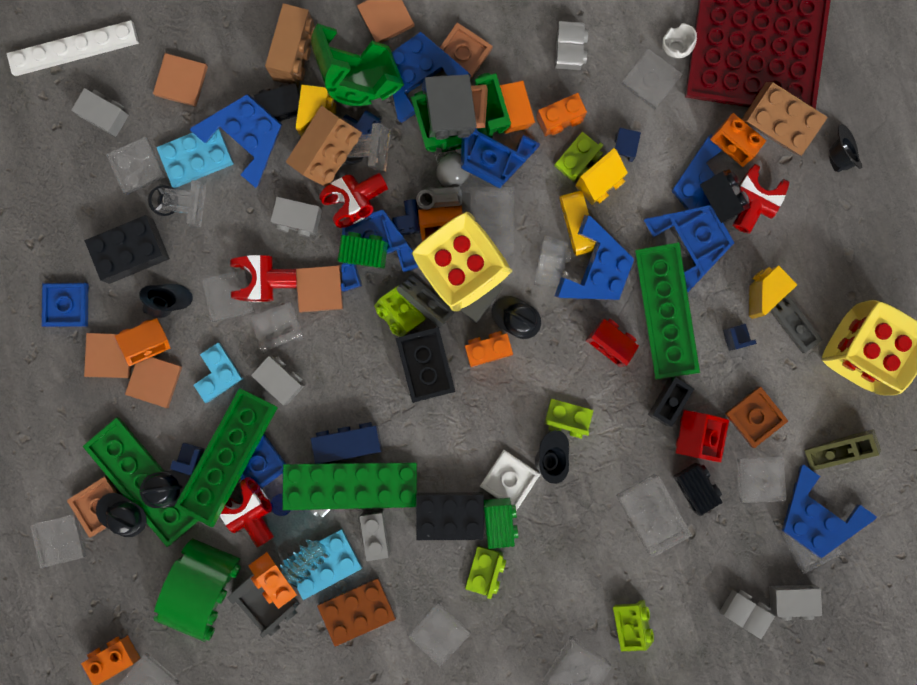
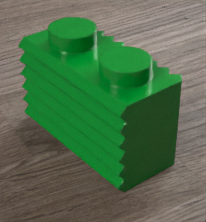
(363, 251)
(500, 523)

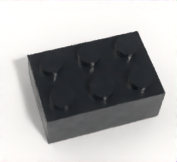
(126, 249)
(425, 365)
(450, 516)

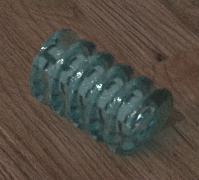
(304, 562)

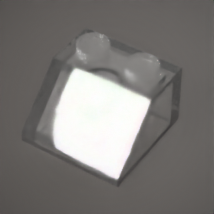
(551, 262)

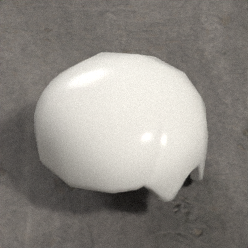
(679, 41)

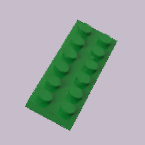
(667, 311)
(226, 457)
(127, 465)
(349, 486)

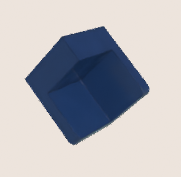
(627, 143)
(738, 337)
(187, 459)

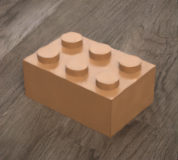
(290, 45)
(784, 118)
(323, 147)

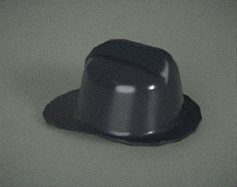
(844, 151)
(163, 299)
(516, 317)
(553, 457)
(163, 488)
(121, 515)

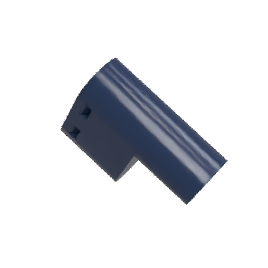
(365, 122)
(408, 223)

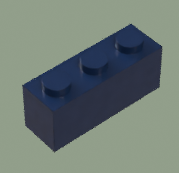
(346, 443)

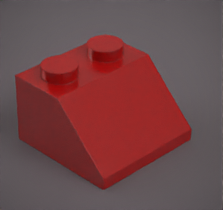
(613, 343)
(702, 436)

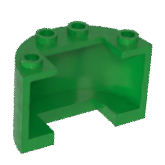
(354, 77)
(496, 115)
(196, 589)

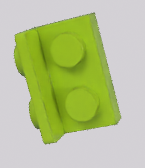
(579, 156)
(398, 313)
(568, 417)
(484, 571)
(633, 626)

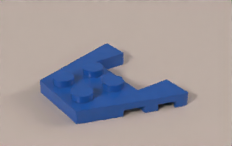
(415, 61)
(250, 127)
(492, 159)
(688, 186)
(380, 225)
(701, 234)
(606, 268)
(814, 524)

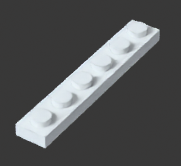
(72, 48)

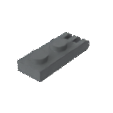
(425, 301)
(796, 324)

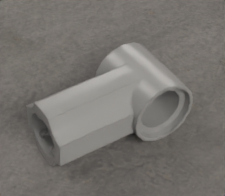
(441, 197)

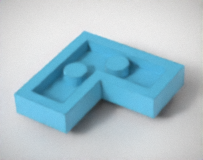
(222, 374)

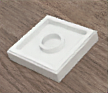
(510, 479)

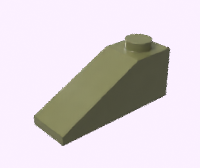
(844, 450)

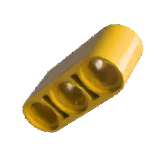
(574, 209)

